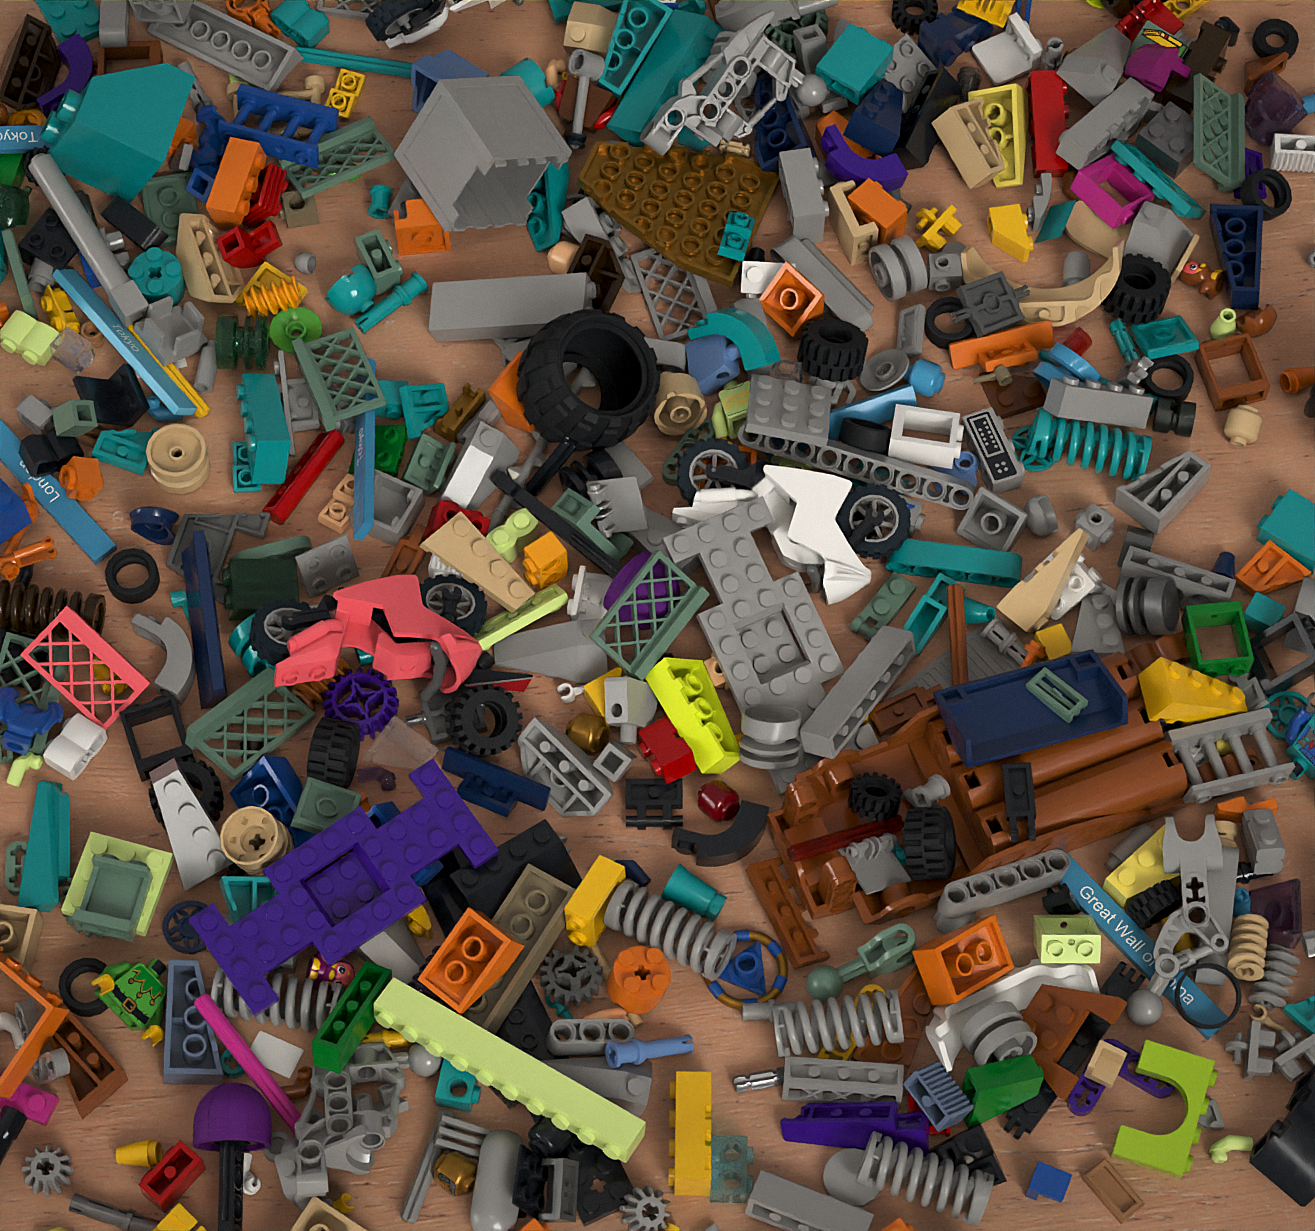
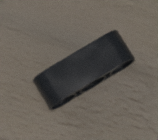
(133, 224)

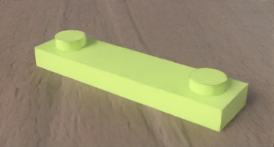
(506, 623)

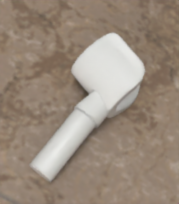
(573, 692)

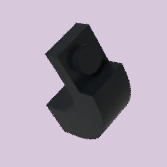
(726, 846)

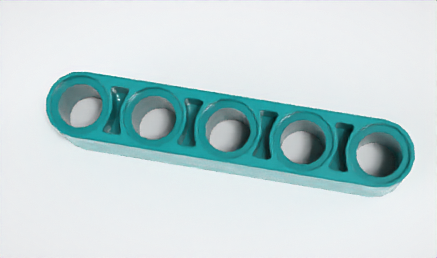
(956, 563)

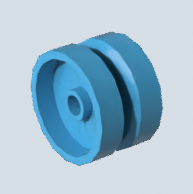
(1066, 363)

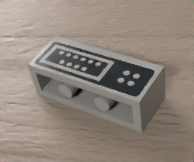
(993, 450)

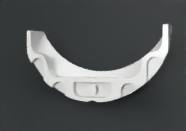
(1016, 987)

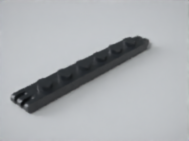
(1030, 1112)

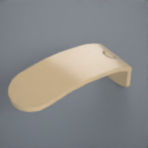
(1098, 237)

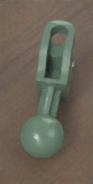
(876, 958)

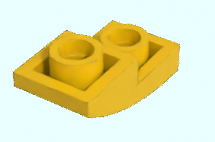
(346, 92)
(420, 923)

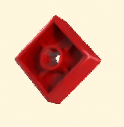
(266, 198)

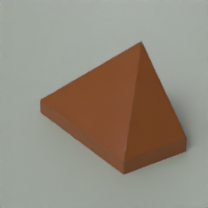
(1259, 67)

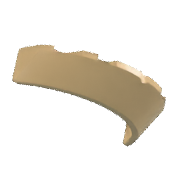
(1057, 304)

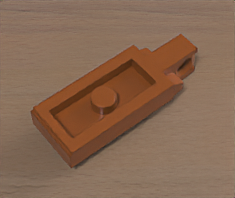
(407, 554)
(901, 708)

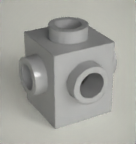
(944, 271)
(1097, 523)

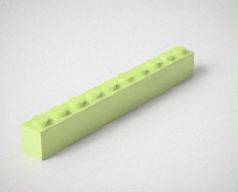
(509, 1070)

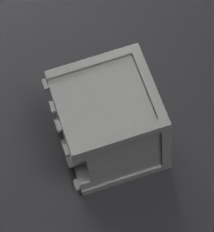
(480, 151)

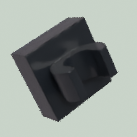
(1061, 902)

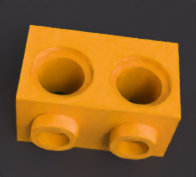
(545, 562)

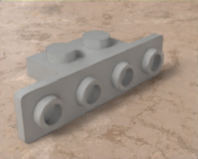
(298, 404)

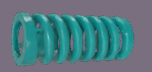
(1137, 445)

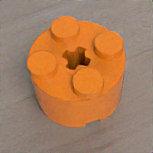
(638, 979)

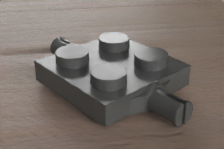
(990, 304)
(434, 713)

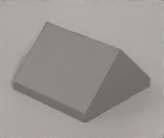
(992, 522)

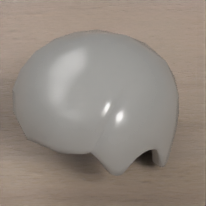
(1041, 516)

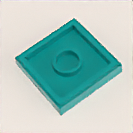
(1164, 337)

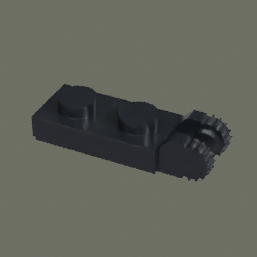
(1019, 798)

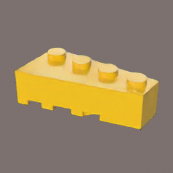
(1187, 695)
(692, 1133)

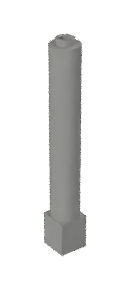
(123, 294)

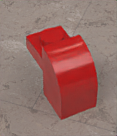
(249, 249)

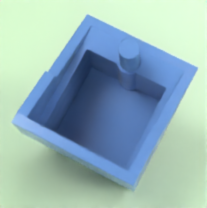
(429, 70)

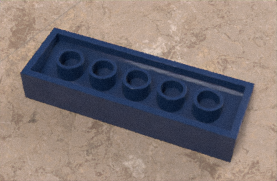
(204, 622)

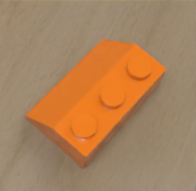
(235, 182)

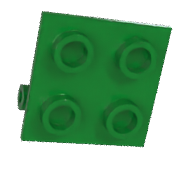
(388, 448)

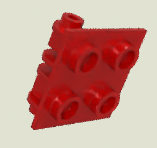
(1149, 10)

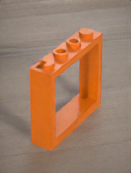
(41, 1032)

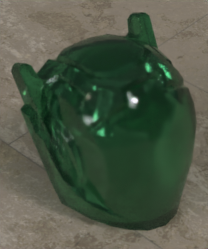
(14, 205)

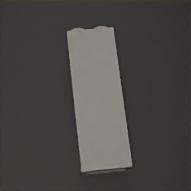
(505, 305)

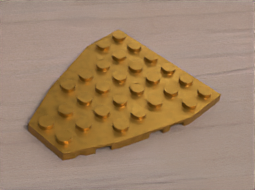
(679, 200)

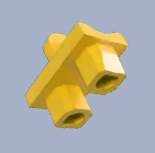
(945, 221)

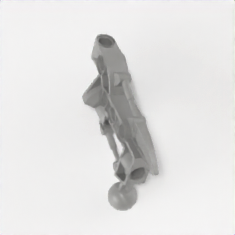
(722, 123)
(346, 1136)

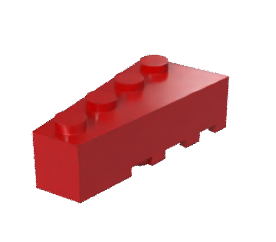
(1047, 122)

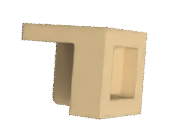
(1105, 1064)

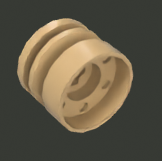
(247, 831)

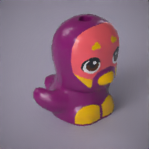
(318, 971)

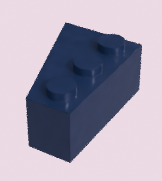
(877, 119)

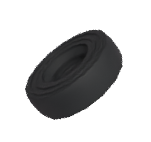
(1277, 27)

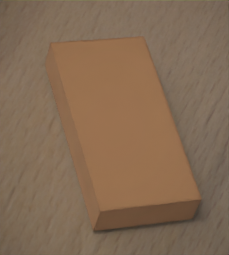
(1113, 1191)

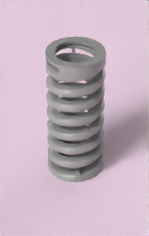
(625, 901)
(224, 1002)
(850, 1020)
(979, 1182)

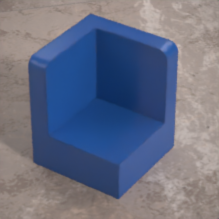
(1048, 1182)

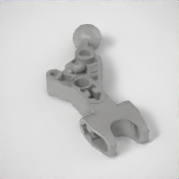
(1193, 862)

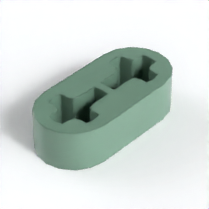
(12, 866)

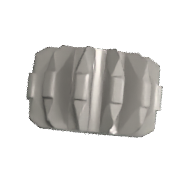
(58, 1176)
(636, 1204)

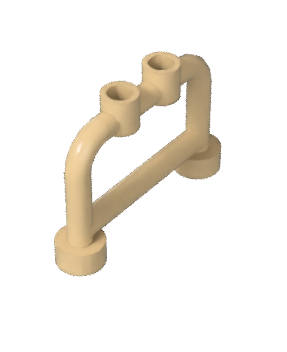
(313, 88)

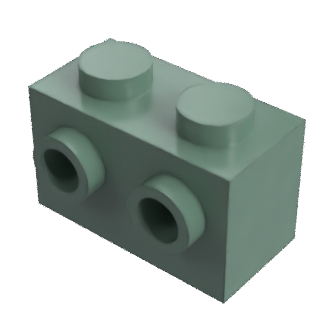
(378, 258)

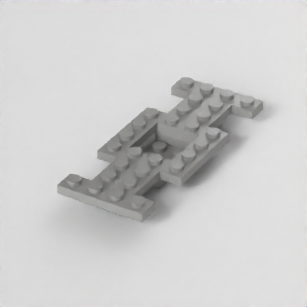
(750, 631)

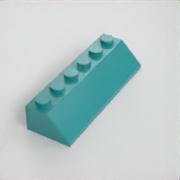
(675, 55)

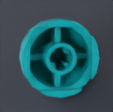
(353, 292)

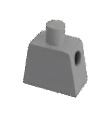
(629, 706)

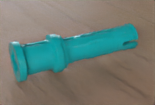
(401, 295)

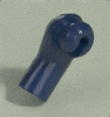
(635, 872)

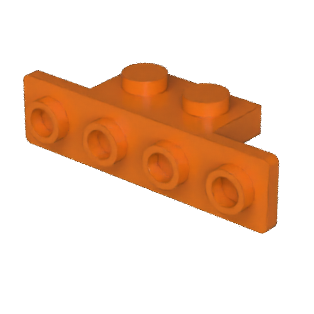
(1006, 347)

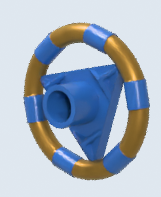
(748, 973)

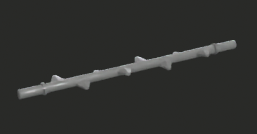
(536, 458)

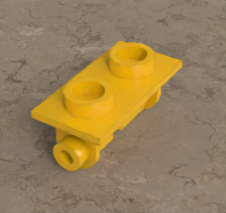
(55, 304)

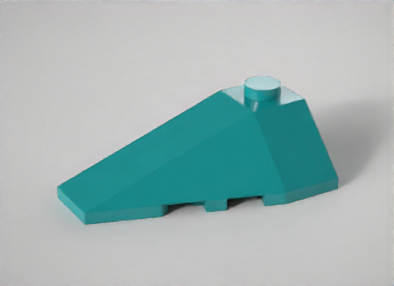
(548, 202)

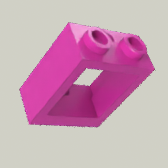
(1122, 179)

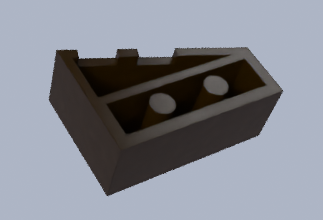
(1205, 57)

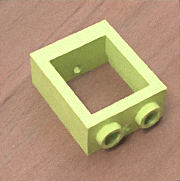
(1069, 944)

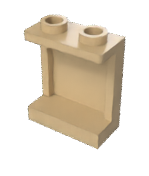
(853, 238)

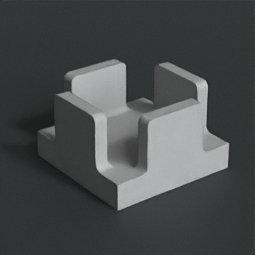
(172, 331)

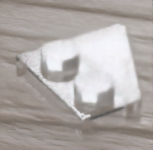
(401, 747)

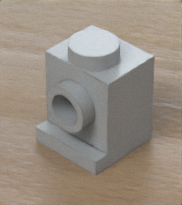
(36, 415)

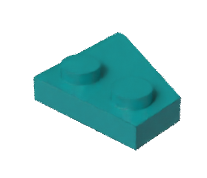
(422, 406)
(123, 449)

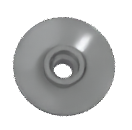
(884, 370)

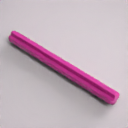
(248, 1060)

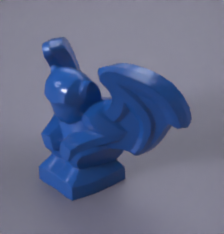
(208, 139)
(25, 720)

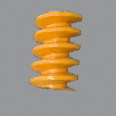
(273, 297)

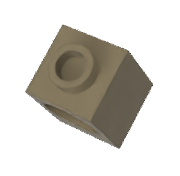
(297, 218)

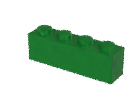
(350, 1018)

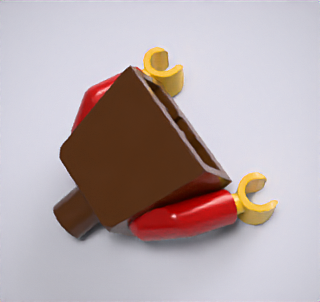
(599, 104)

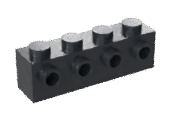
(917, 135)

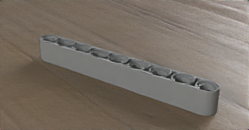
(868, 472)

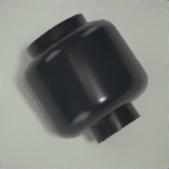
(547, 1139)

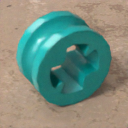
(236, 1073)

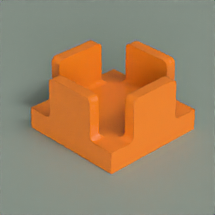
(419, 231)

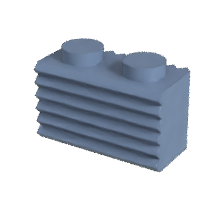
(938, 1096)

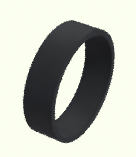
(1232, 978)

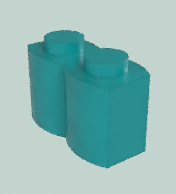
(301, 22)

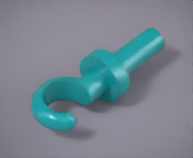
(561, 1010)

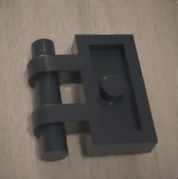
(654, 794)

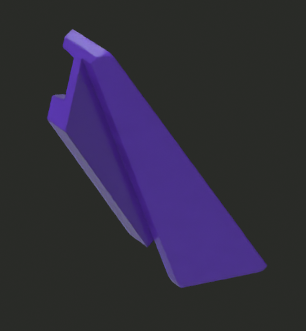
(853, 1123)

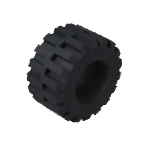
(1139, 290)
(832, 349)
(505, 720)
(334, 752)
(202, 779)
(929, 843)

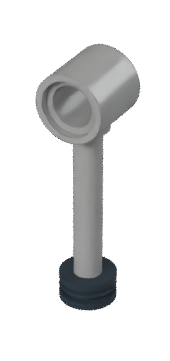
(586, 67)

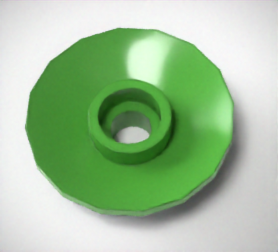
(291, 322)

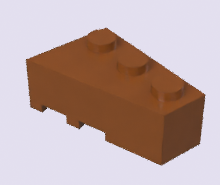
(92, 1069)

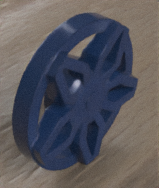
(184, 927)

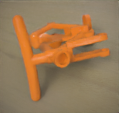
(17, 558)

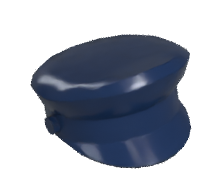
(154, 524)

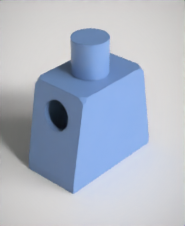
(712, 362)

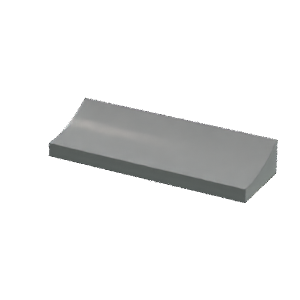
(230, 46)

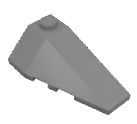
(591, 219)
(624, 1086)

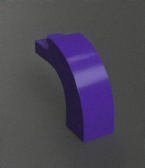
(79, 61)
(847, 166)

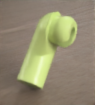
(1228, 1143)

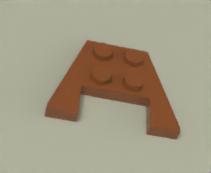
(1055, 1019)

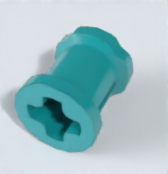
(380, 199)

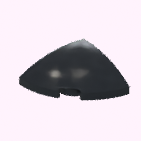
(972, 1149)

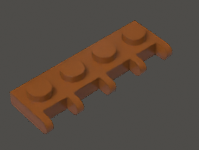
(785, 914)

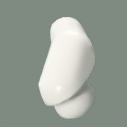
(250, 1183)

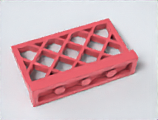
(103, 650)

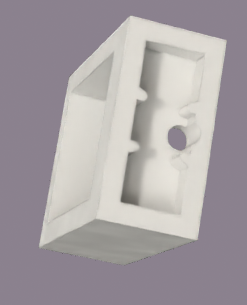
(921, 450)

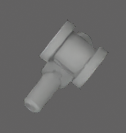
(928, 794)

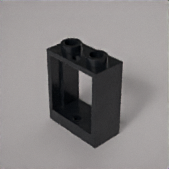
(1262, 665)
(139, 714)

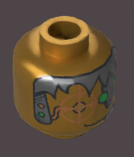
(455, 1173)

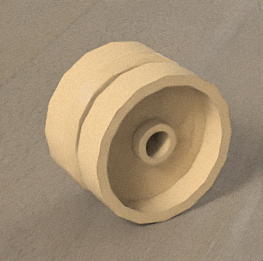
(178, 458)

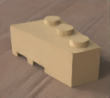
(969, 142)

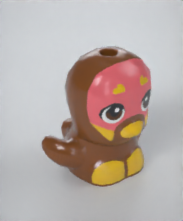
(1200, 275)

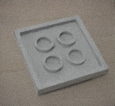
(788, 410)

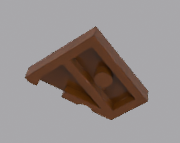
(1015, 398)

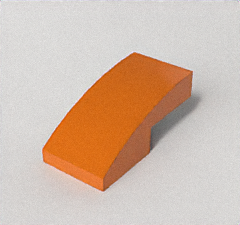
(1233, 809)

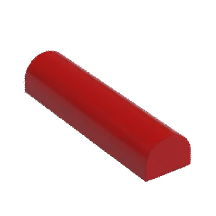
(303, 475)

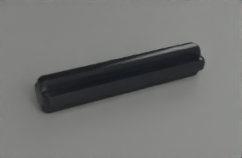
(551, 466)

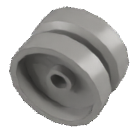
(898, 268)
(998, 1034)

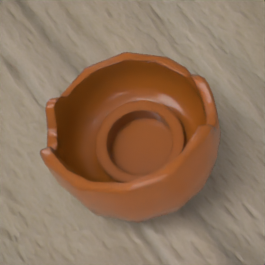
(1257, 321)

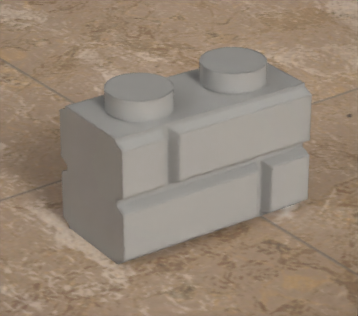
(1262, 841)

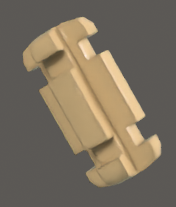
(735, 147)

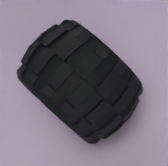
(615, 357)

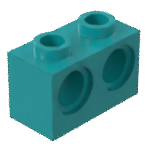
(452, 1078)

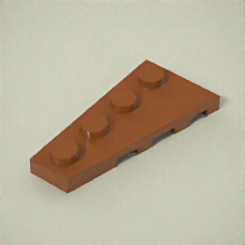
(914, 1012)

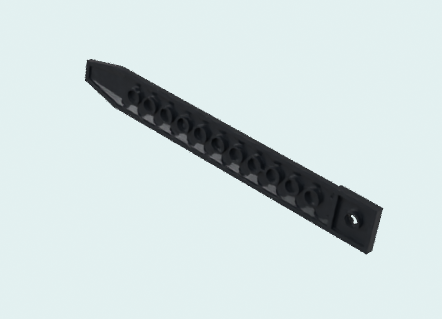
(527, 1030)

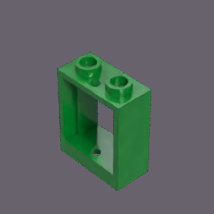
(1218, 615)

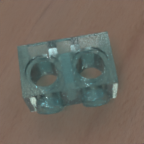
(730, 1169)

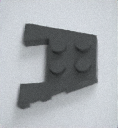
(219, 535)

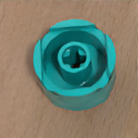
(534, 80)
(158, 275)

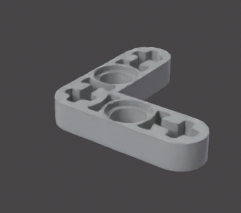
(49, 1064)

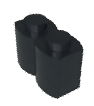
(48, 453)

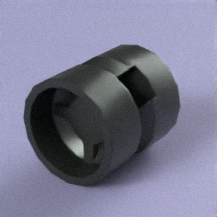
(1174, 417)

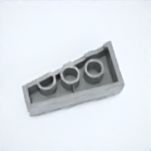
(1109, 121)
(188, 826)

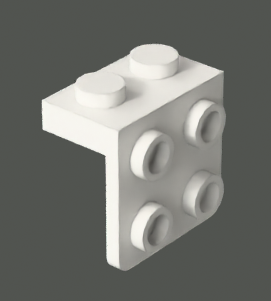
(1009, 52)
(1080, 584)

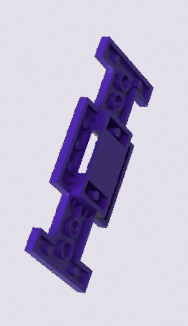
(351, 897)

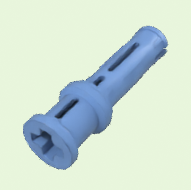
(637, 1050)

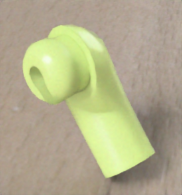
(21, 765)

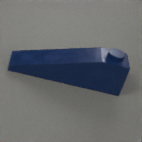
(779, 128)

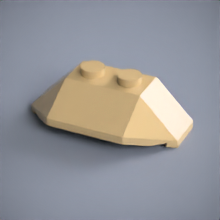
(202, 264)

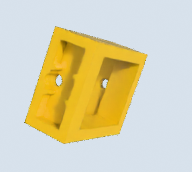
(589, 902)

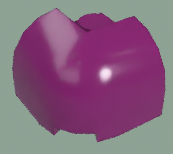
(1153, 64)

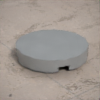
(840, 1178)

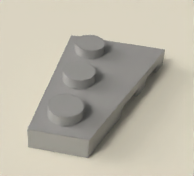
(1097, 627)

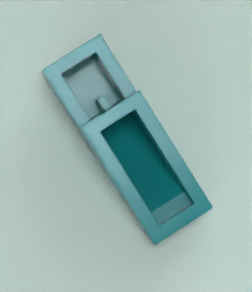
(929, 613)

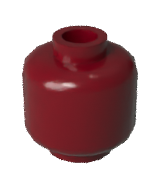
(718, 801)

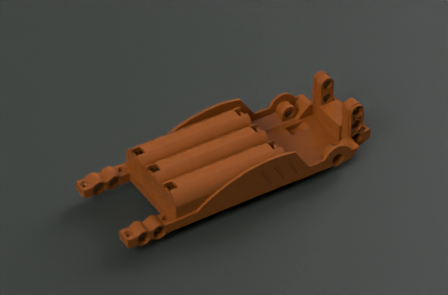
(1080, 793)

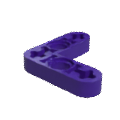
(1132, 1056)

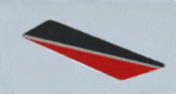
(510, 681)

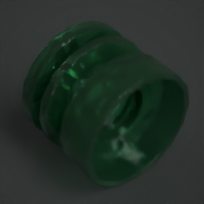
(241, 342)

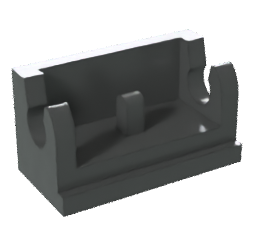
(561, 1190)

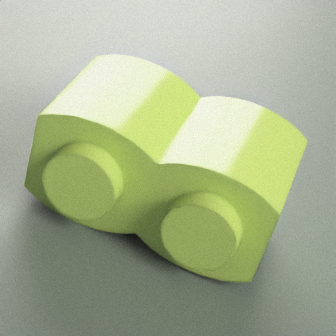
(28, 338)
(515, 535)

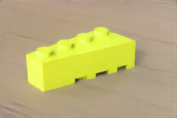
(695, 712)

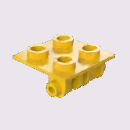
(993, 11)

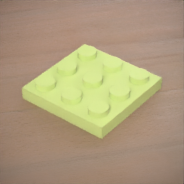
(99, 844)

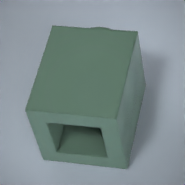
(74, 418)

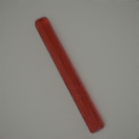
(843, 838)

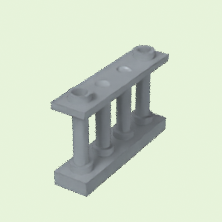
(1230, 729)

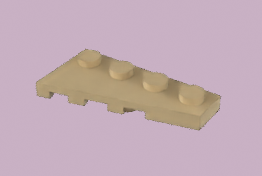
(470, 553)

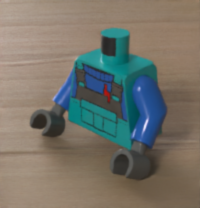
(1301, 741)

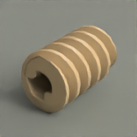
(1248, 947)

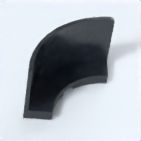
(1288, 1147)

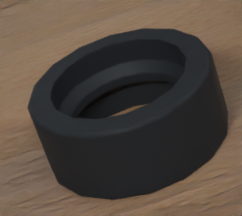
(1278, 186)
(936, 336)
(1176, 364)
(865, 434)
(125, 558)
(68, 975)

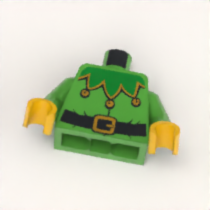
(135, 995)

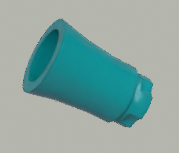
(693, 894)

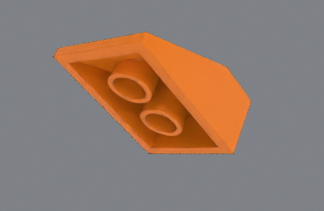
(470, 960)
(963, 961)

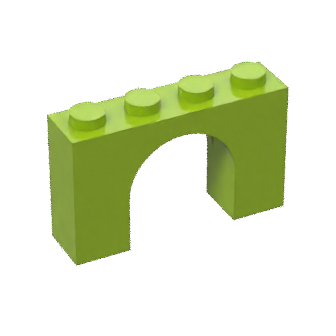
(1191, 1077)

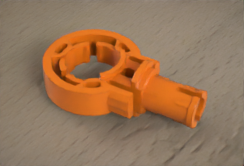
(255, 15)

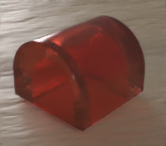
(1078, 341)

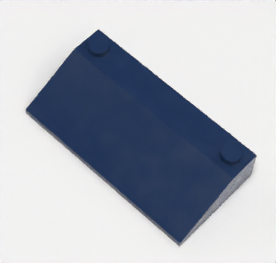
(1003, 718)

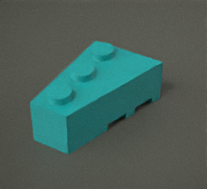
(245, 894)

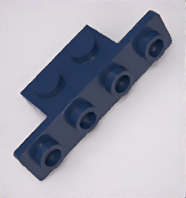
(493, 785)

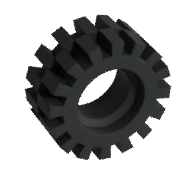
(912, 22)
(875, 796)
(1154, 904)

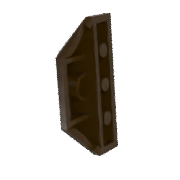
(29, 65)
(602, 266)

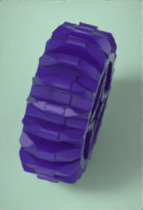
(384, 694)

